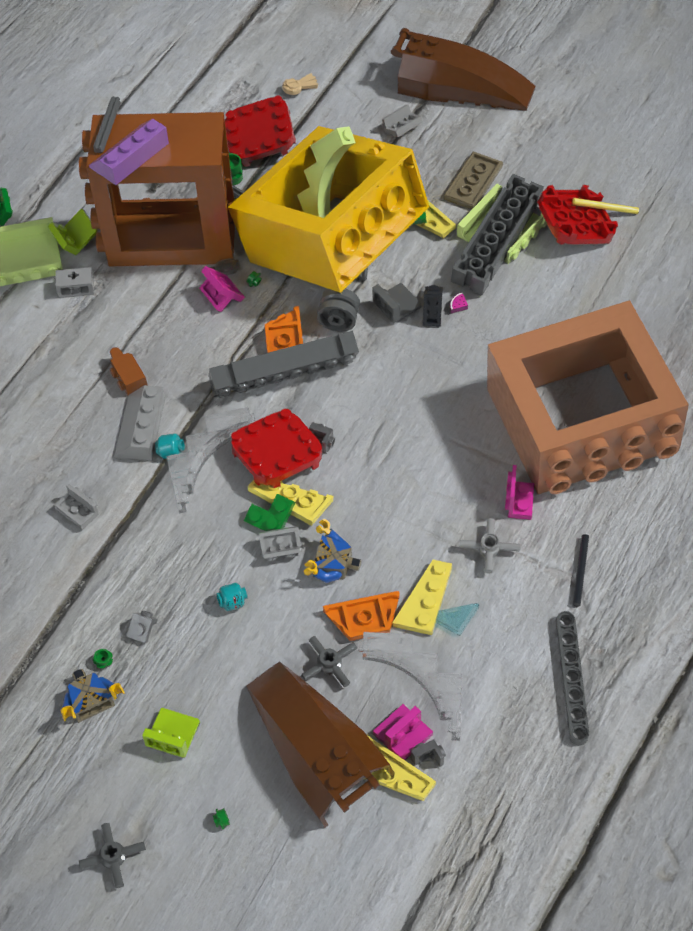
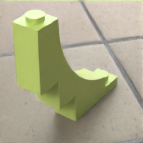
(327, 153)

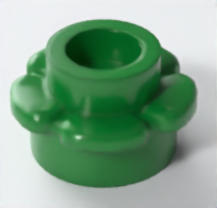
(254, 279)
(102, 653)
(221, 818)

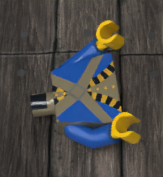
(332, 556)
(89, 696)

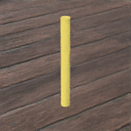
(606, 206)

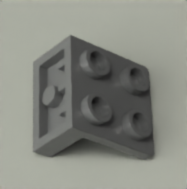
(395, 302)

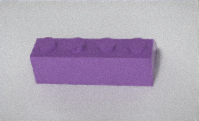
(131, 151)

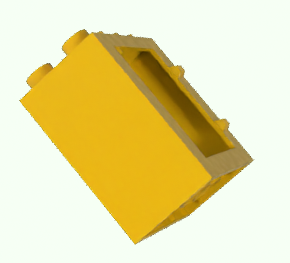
(380, 202)

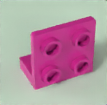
(518, 497)

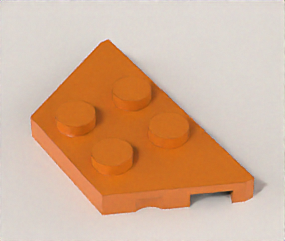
(284, 331)
(364, 614)

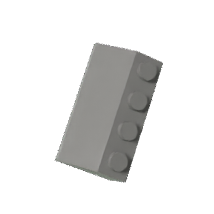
(141, 424)

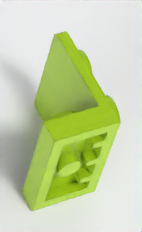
(75, 233)
(171, 732)

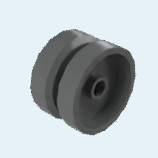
(338, 310)

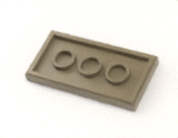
(473, 180)

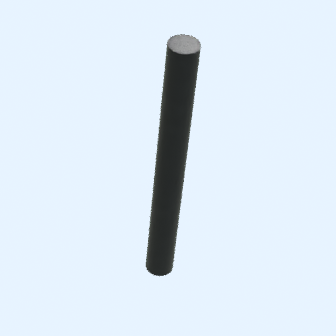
(580, 570)

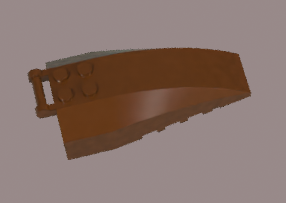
(456, 72)
(315, 741)

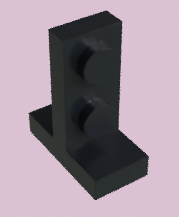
(432, 306)

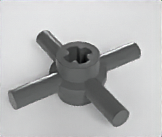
(329, 661)
(115, 862)

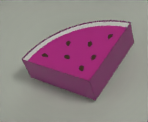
(458, 303)

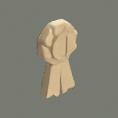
(294, 86)

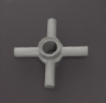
(489, 539)

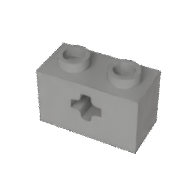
(74, 282)

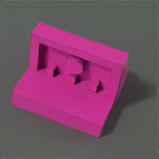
(219, 289)
(403, 731)

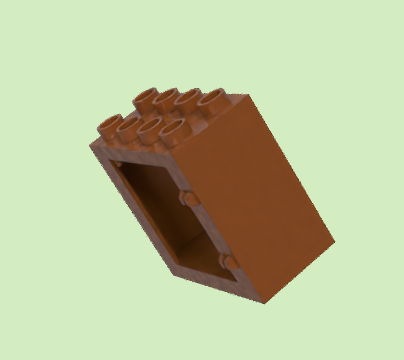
(165, 229)

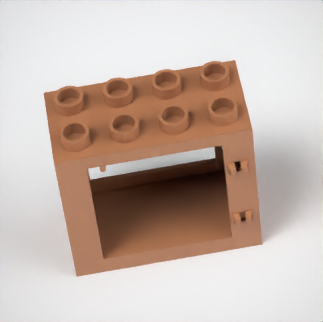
(602, 444)

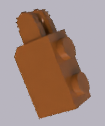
(126, 371)

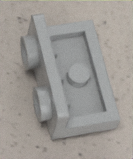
(401, 121)
(77, 507)
(280, 543)

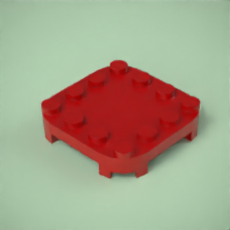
(260, 129)
(576, 223)
(276, 447)

